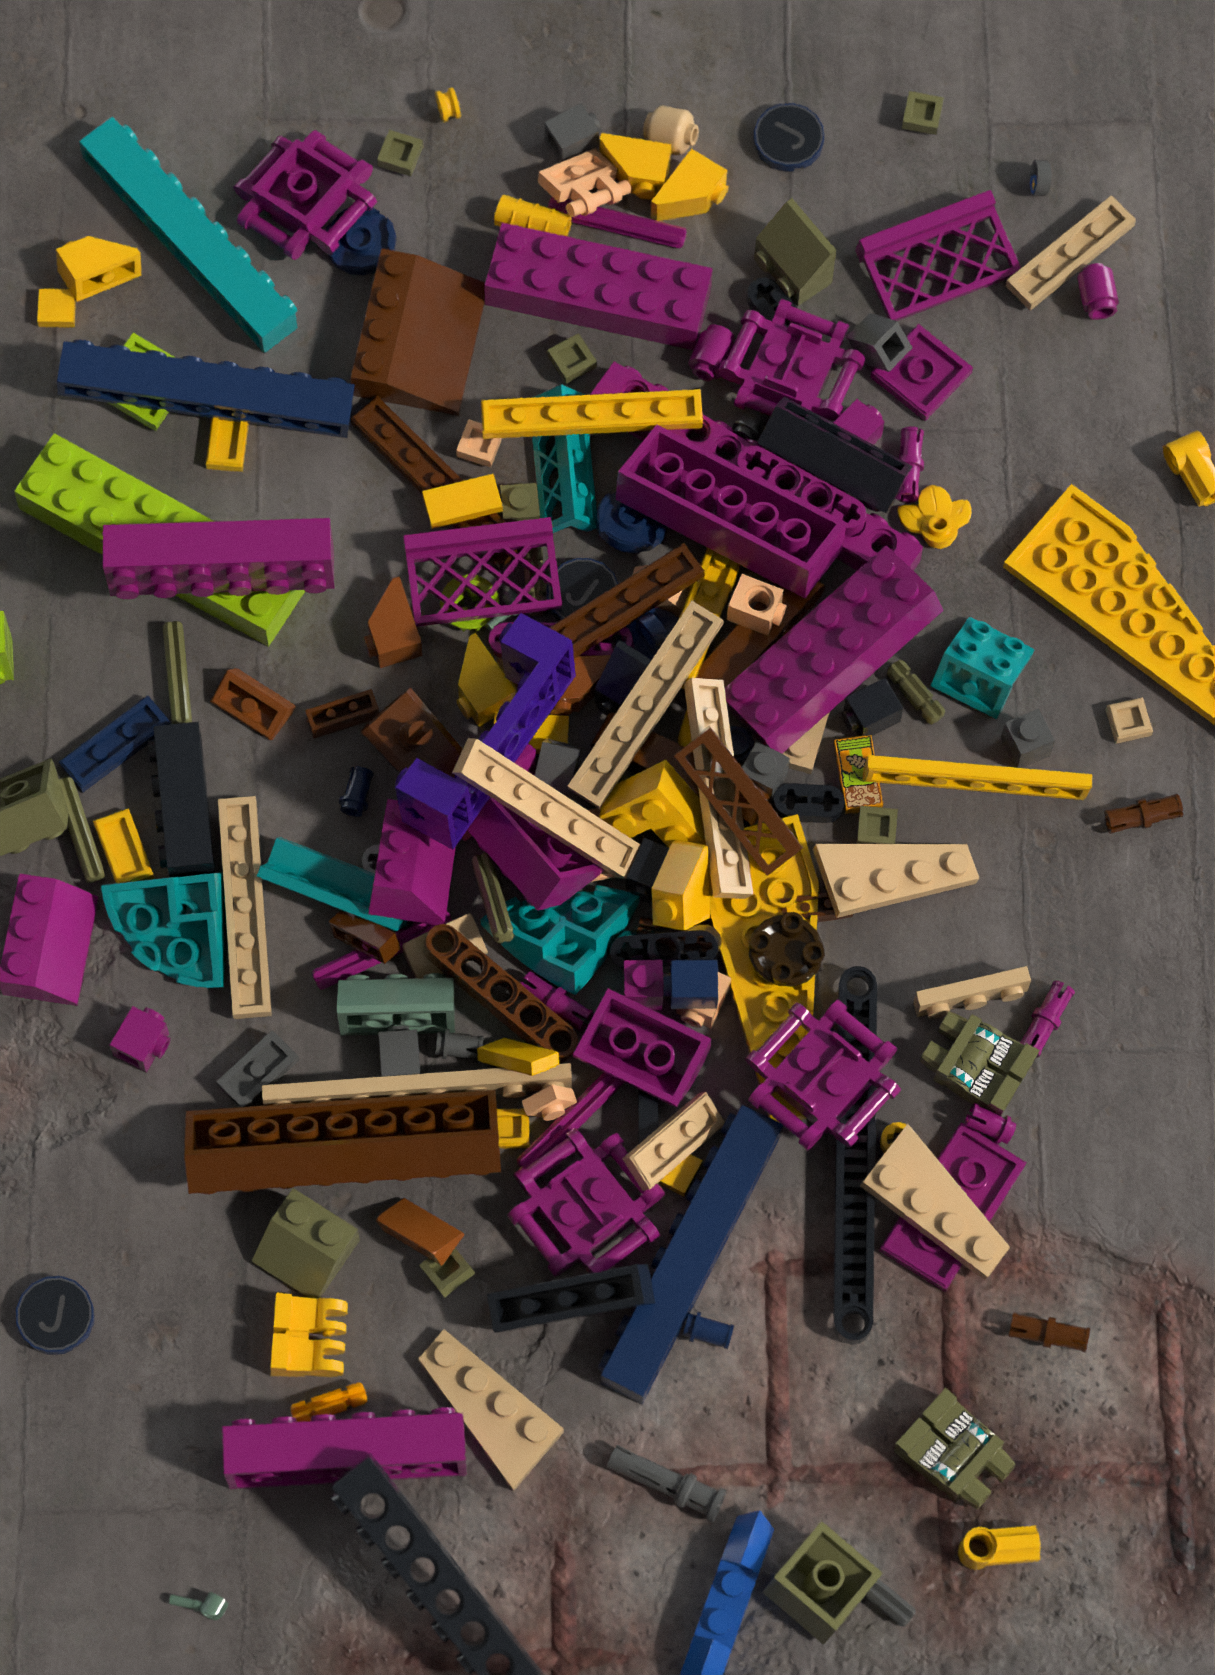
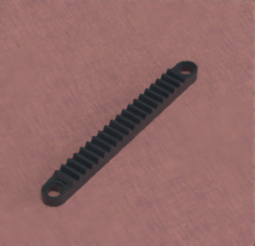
(853, 1204)

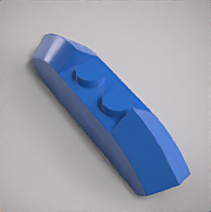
(729, 1595)

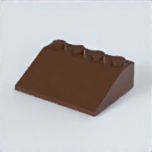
(418, 334)

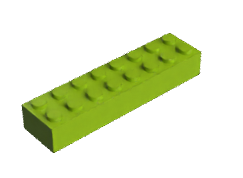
(83, 493)

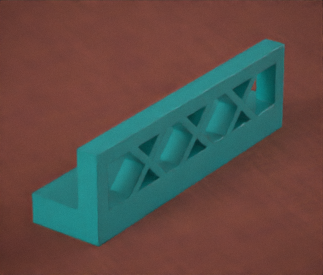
(575, 480)
(323, 880)

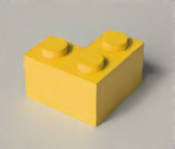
(658, 802)

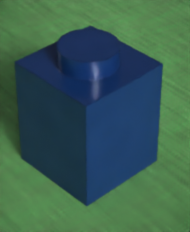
(692, 984)

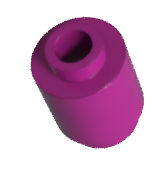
(1098, 291)
(711, 349)

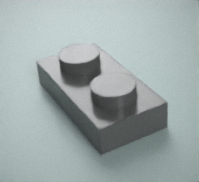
(259, 1067)

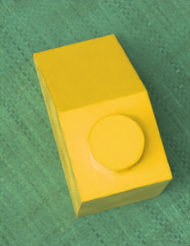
(639, 162)
(690, 188)
(96, 265)
(481, 684)
(682, 887)

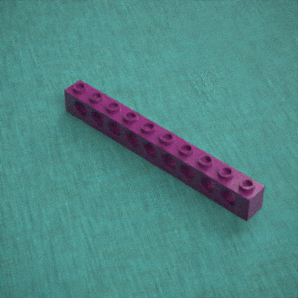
(721, 438)

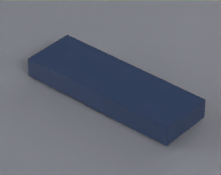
(113, 744)

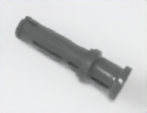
(683, 1489)

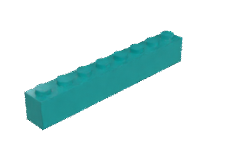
(189, 234)

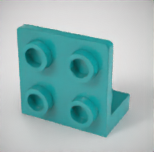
(981, 667)

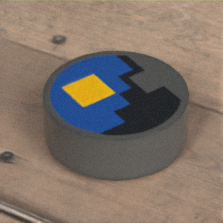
(1040, 178)

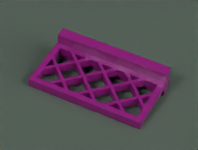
(919, 233)
(477, 541)

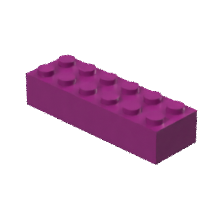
(598, 286)
(730, 511)
(218, 557)
(832, 651)
(327, 1448)

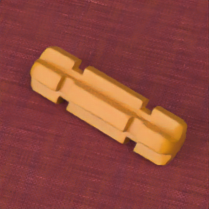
(330, 1402)

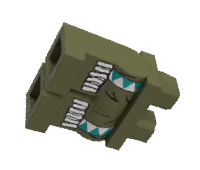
(981, 1064)
(954, 1450)

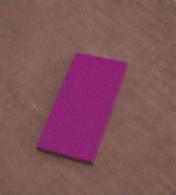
(985, 1175)

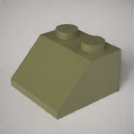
(795, 253)
(31, 807)
(305, 1245)
(822, 1582)

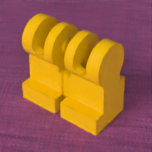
(292, 1350)

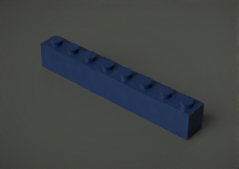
(205, 388)
(691, 1253)

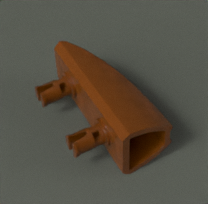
(410, 732)

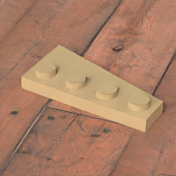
(886, 874)
(930, 1200)
(498, 1416)

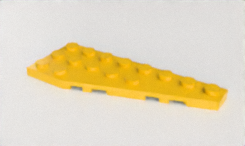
(1108, 585)
(758, 1002)

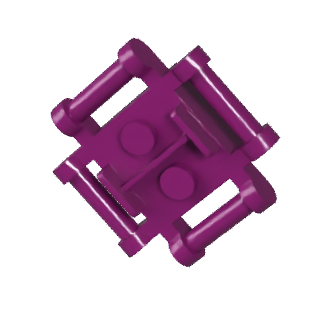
(302, 190)
(791, 362)
(822, 1075)
(584, 1206)

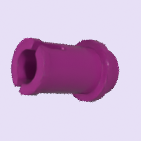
(991, 1124)

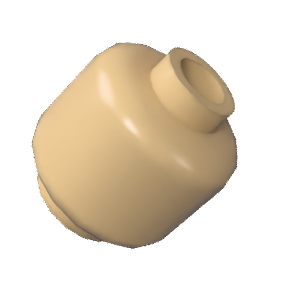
(672, 127)

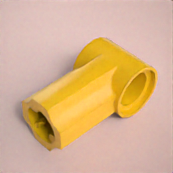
(1191, 459)
(1003, 1546)

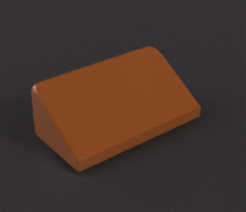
(252, 703)
(420, 1230)

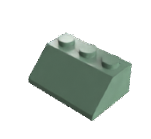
(375, 1005)

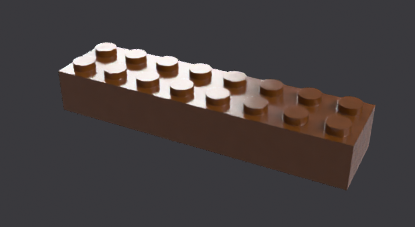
(341, 1142)

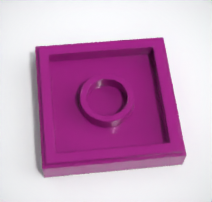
(924, 374)

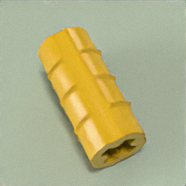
(532, 216)

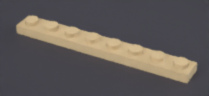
(502, 1080)

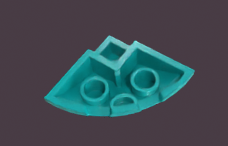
(174, 925)
(569, 939)

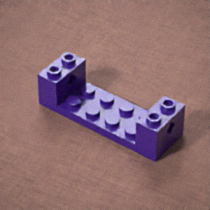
(543, 669)

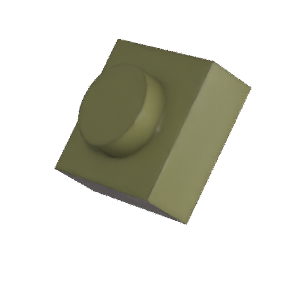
(922, 113)
(400, 153)
(572, 358)
(519, 502)
(877, 825)
(450, 1274)

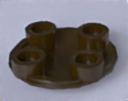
(786, 950)

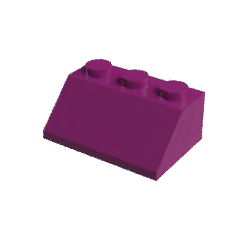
(530, 857)
(410, 873)
(47, 940)
(643, 1048)

